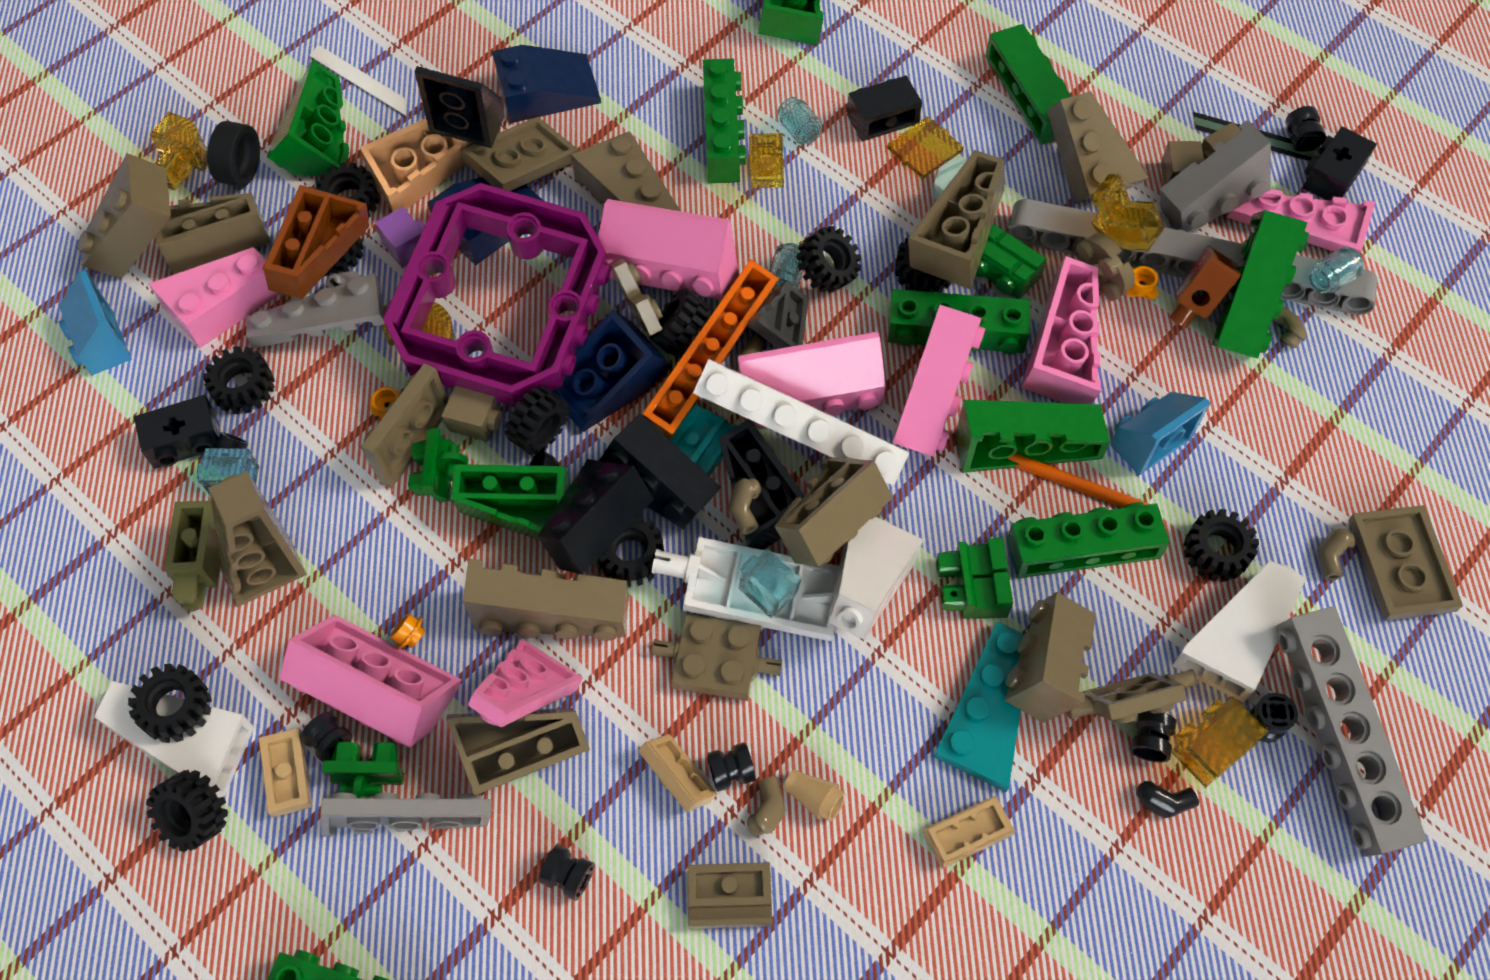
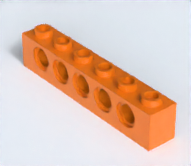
(713, 342)

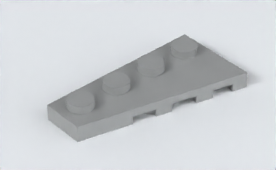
(327, 309)
(402, 814)

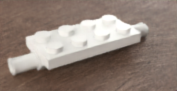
(715, 580)

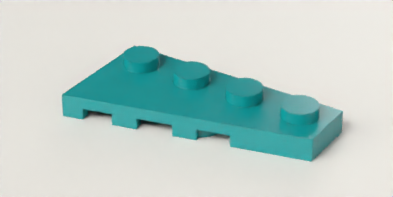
(984, 725)

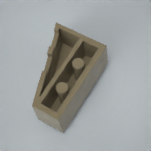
(832, 510)

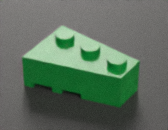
(509, 495)

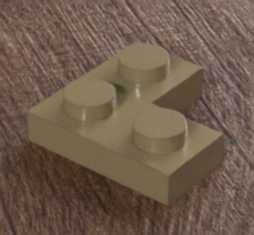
(642, 306)

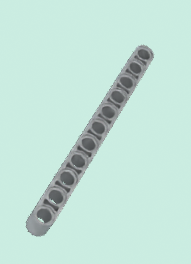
(1176, 253)

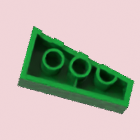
(1038, 430)

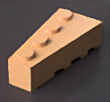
(411, 163)

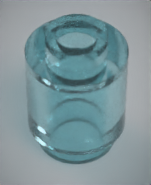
(799, 120)
(785, 264)
(1336, 270)

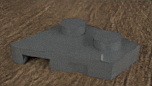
(782, 316)

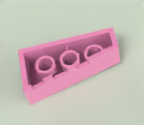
(1066, 346)
(937, 380)

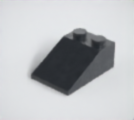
(459, 107)

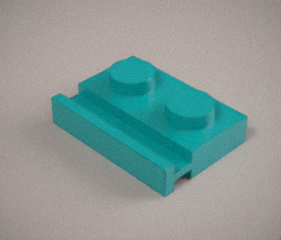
(700, 436)

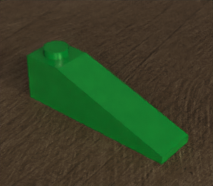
(312, 126)

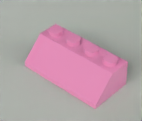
(671, 247)
(823, 374)
(368, 679)

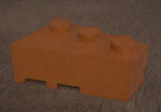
(312, 240)

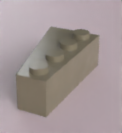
(621, 173)
(251, 540)

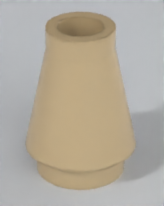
(815, 794)

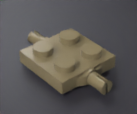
(716, 657)
(1136, 695)

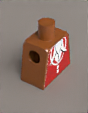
(1210, 273)

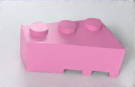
(215, 294)

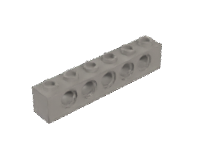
(1368, 743)

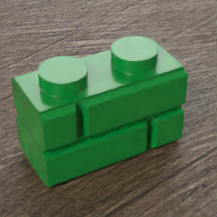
(1010, 263)

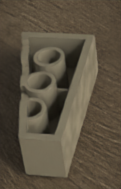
(959, 222)
(544, 603)

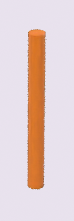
(1073, 482)

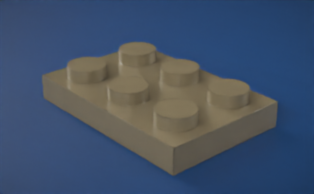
(520, 155)
(404, 423)
(1405, 563)

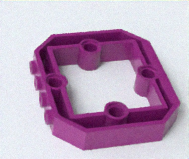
(509, 217)

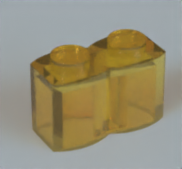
(1218, 740)

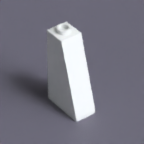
(870, 574)
(1242, 636)
(211, 751)

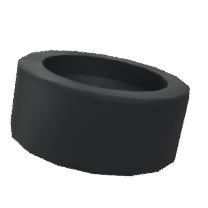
(233, 153)

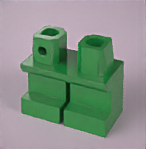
(981, 580)

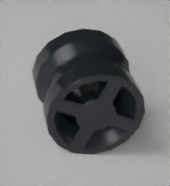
(324, 734)

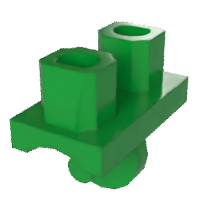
(438, 463)
(357, 775)

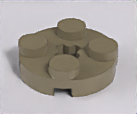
(1113, 275)

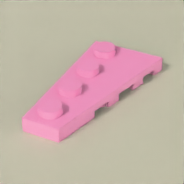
(1329, 223)
(522, 685)

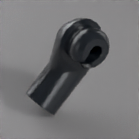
(1164, 803)

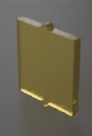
(925, 147)

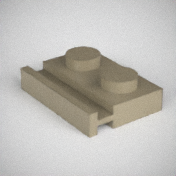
(729, 895)

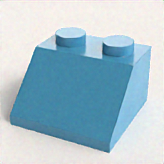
(91, 327)
(1158, 429)

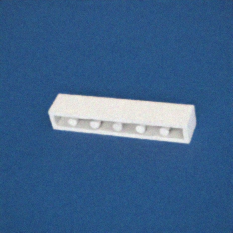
(797, 419)

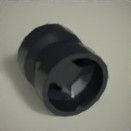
(1305, 129)
(1282, 707)
(1153, 736)
(733, 766)
(569, 873)

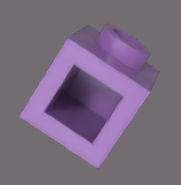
(399, 234)

